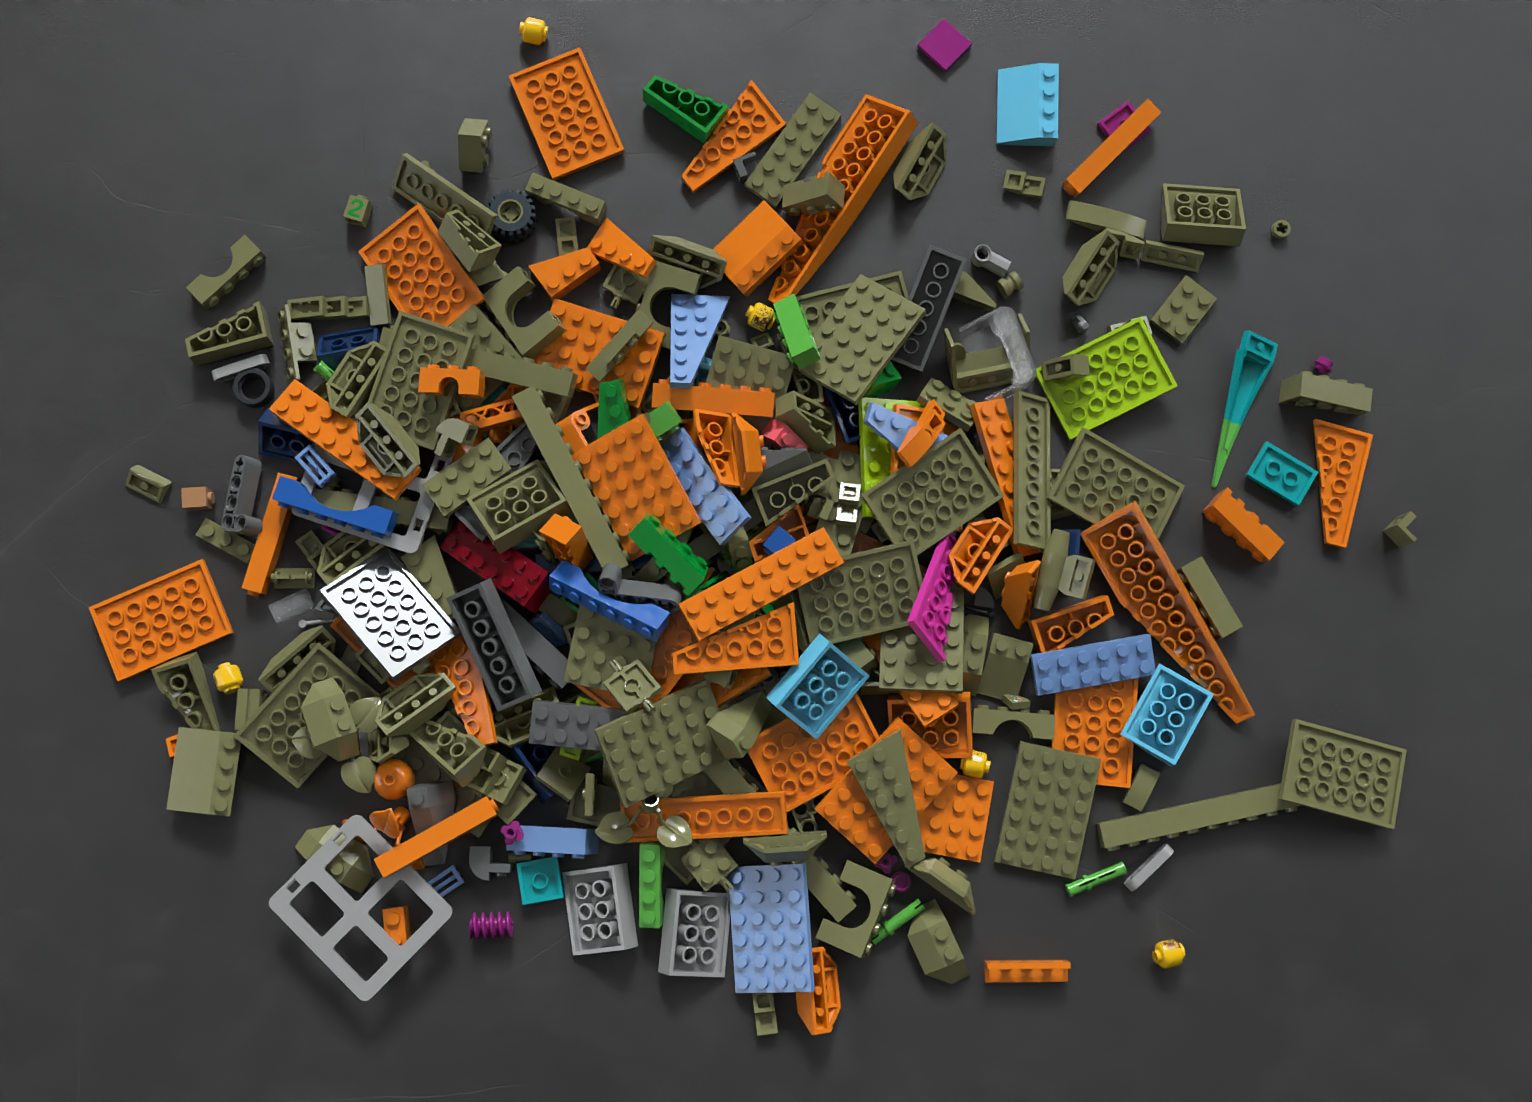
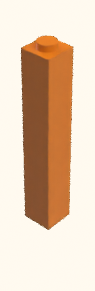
(1110, 148)
(267, 546)
(436, 836)

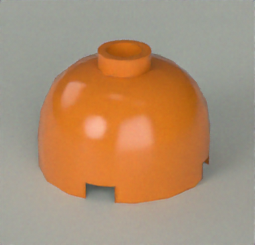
(393, 779)

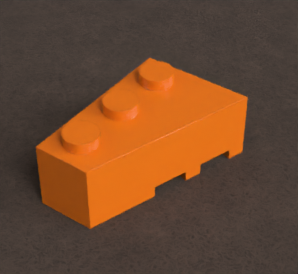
(565, 272)
(791, 522)

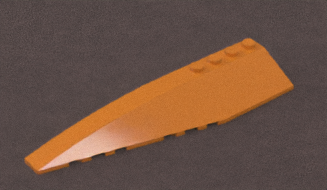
(859, 162)
(1159, 600)

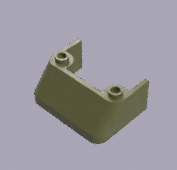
(980, 368)

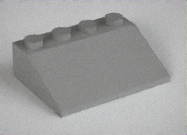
(600, 909)
(694, 933)

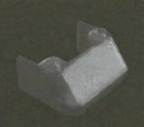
(1005, 323)

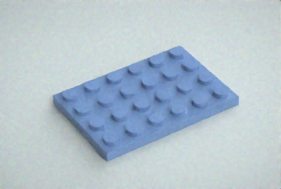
(771, 929)

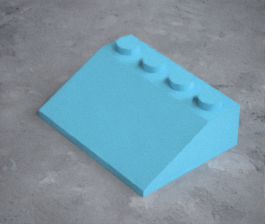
(1028, 105)
(817, 686)
(1166, 715)

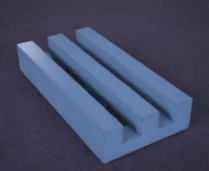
(325, 478)
(549, 629)
(456, 876)

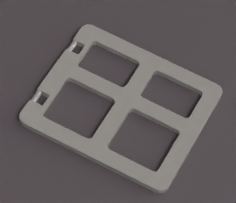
(408, 543)
(357, 912)

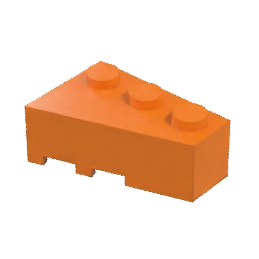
(567, 541)

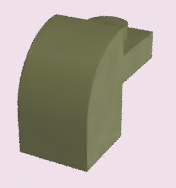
(454, 431)

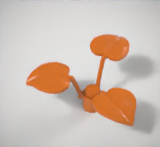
(392, 825)

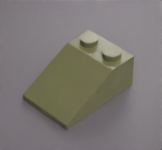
(1004, 666)

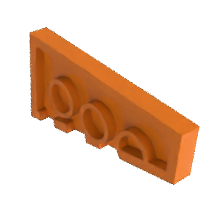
(619, 249)

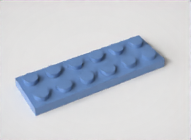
(713, 503)
(1092, 664)

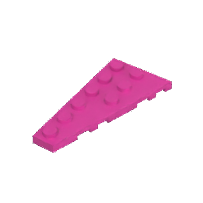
(934, 601)

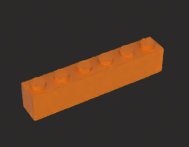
(716, 399)

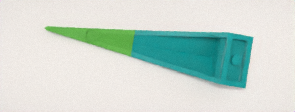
(1249, 371)

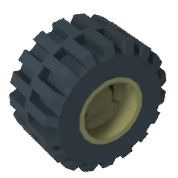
(514, 216)

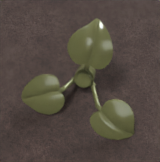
(360, 772)
(672, 834)

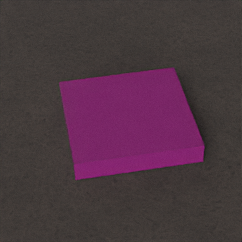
(944, 45)
(1116, 118)

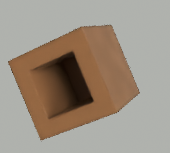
(197, 498)

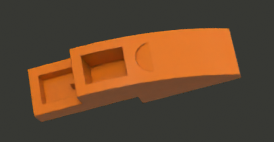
(922, 435)

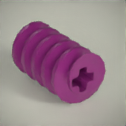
(491, 926)

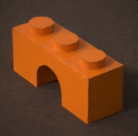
(434, 380)

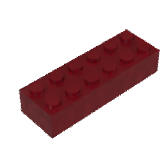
(508, 571)

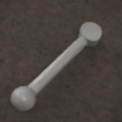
(303, 624)

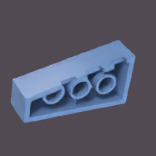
(556, 841)

